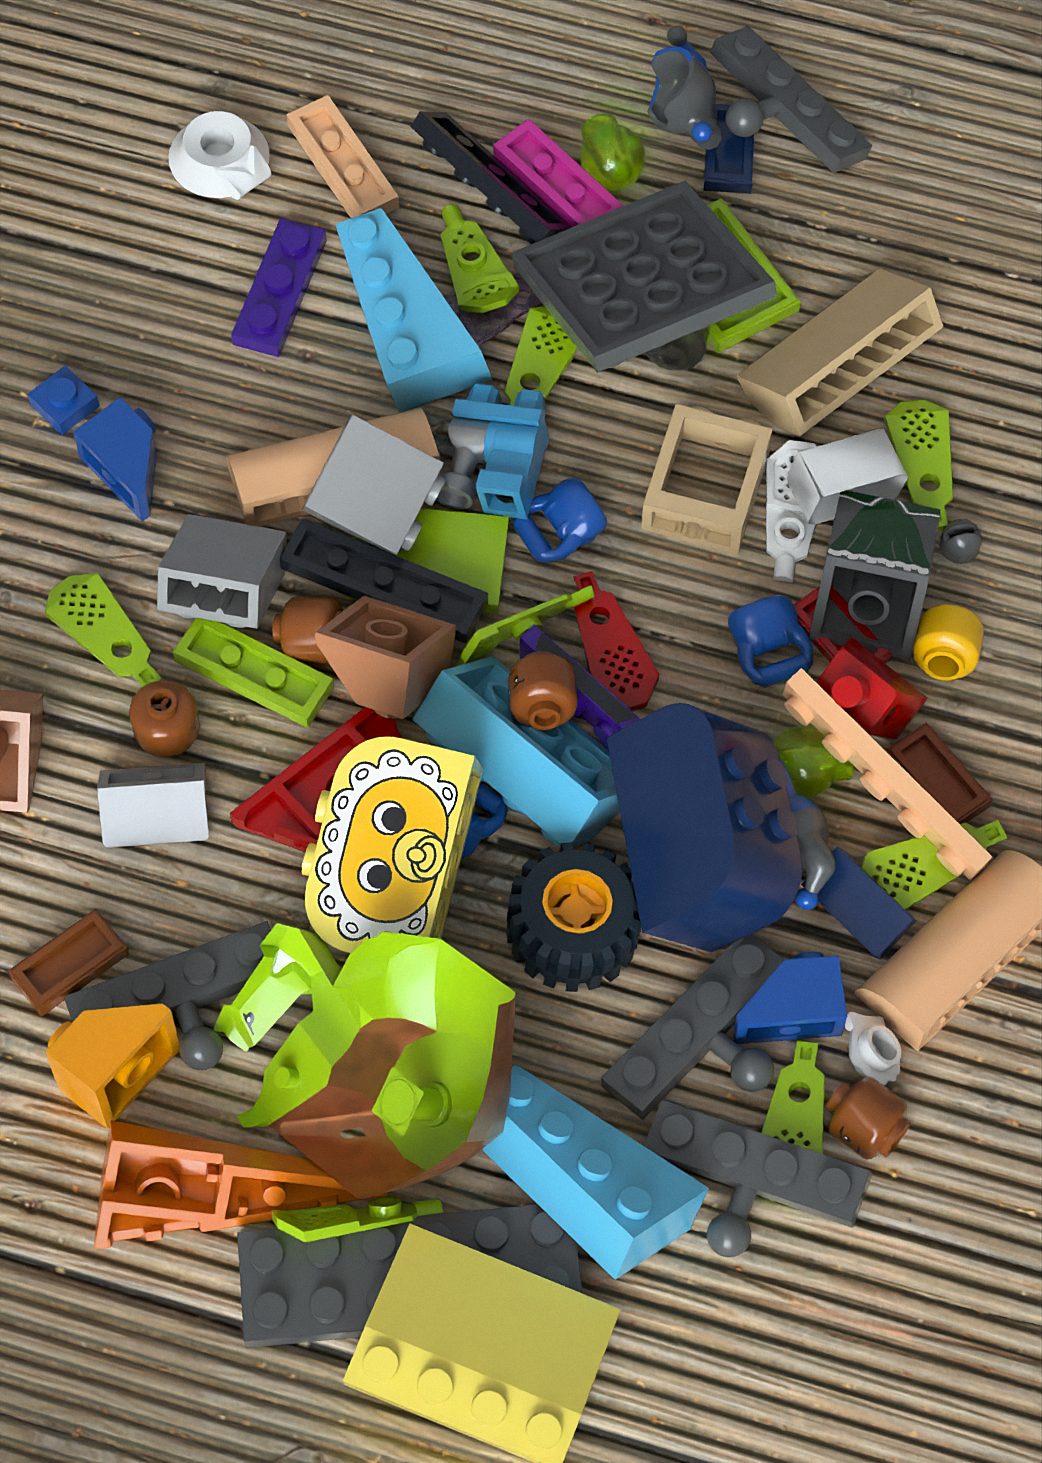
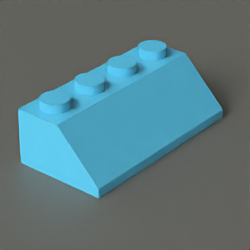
(549, 775)

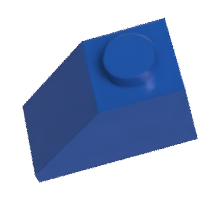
(122, 453)
(795, 1002)

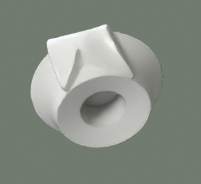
(219, 156)

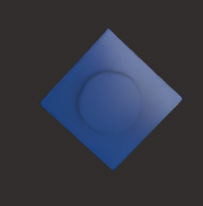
(63, 400)

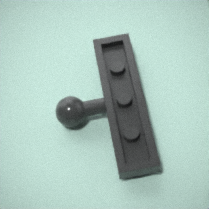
(787, 98)
(183, 986)
(694, 1028)
(755, 1167)

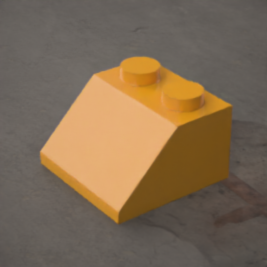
(111, 1056)

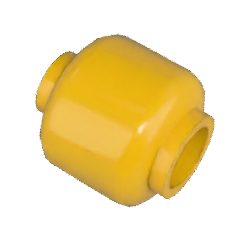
(948, 642)

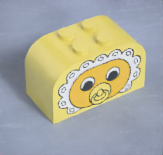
(389, 841)

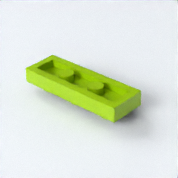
(254, 670)

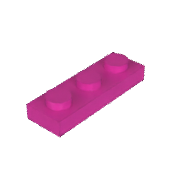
(553, 175)

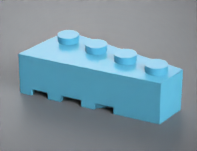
(411, 324)
(592, 1177)

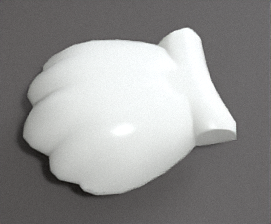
(873, 1047)

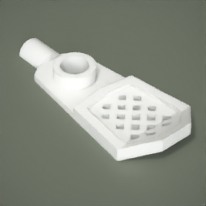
(785, 513)

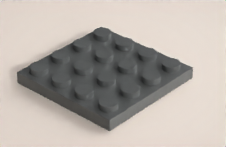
(643, 275)

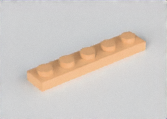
(884, 776)

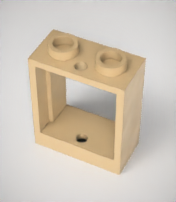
(696, 519)

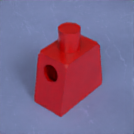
(870, 690)

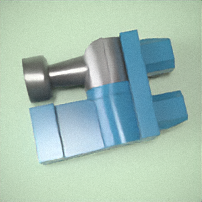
(503, 438)

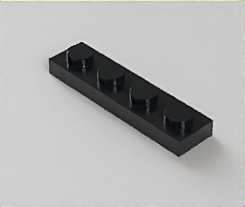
(482, 170)
(371, 572)

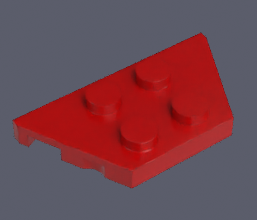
(288, 803)

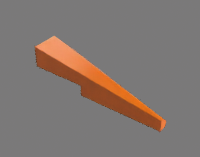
(182, 1182)

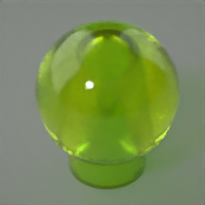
(611, 152)
(809, 761)

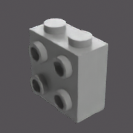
(375, 487)
(221, 571)

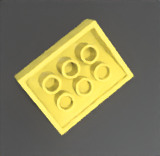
(482, 1347)

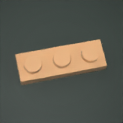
(341, 158)

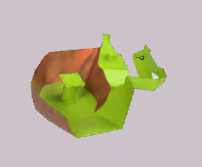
(395, 1044)

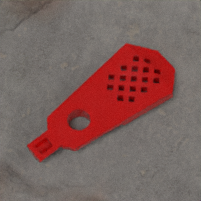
(608, 639)

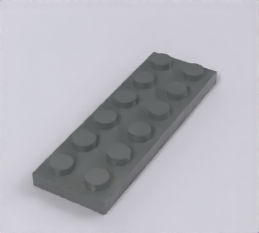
(330, 1284)

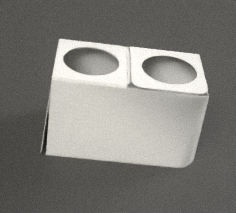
(855, 464)

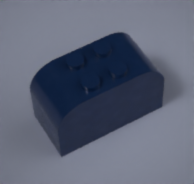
(705, 826)

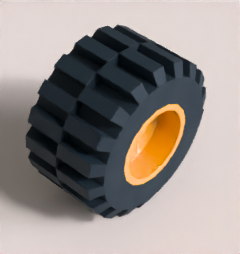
(573, 917)

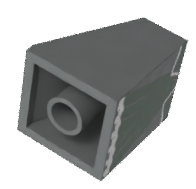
(880, 567)

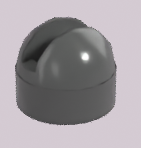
(962, 547)

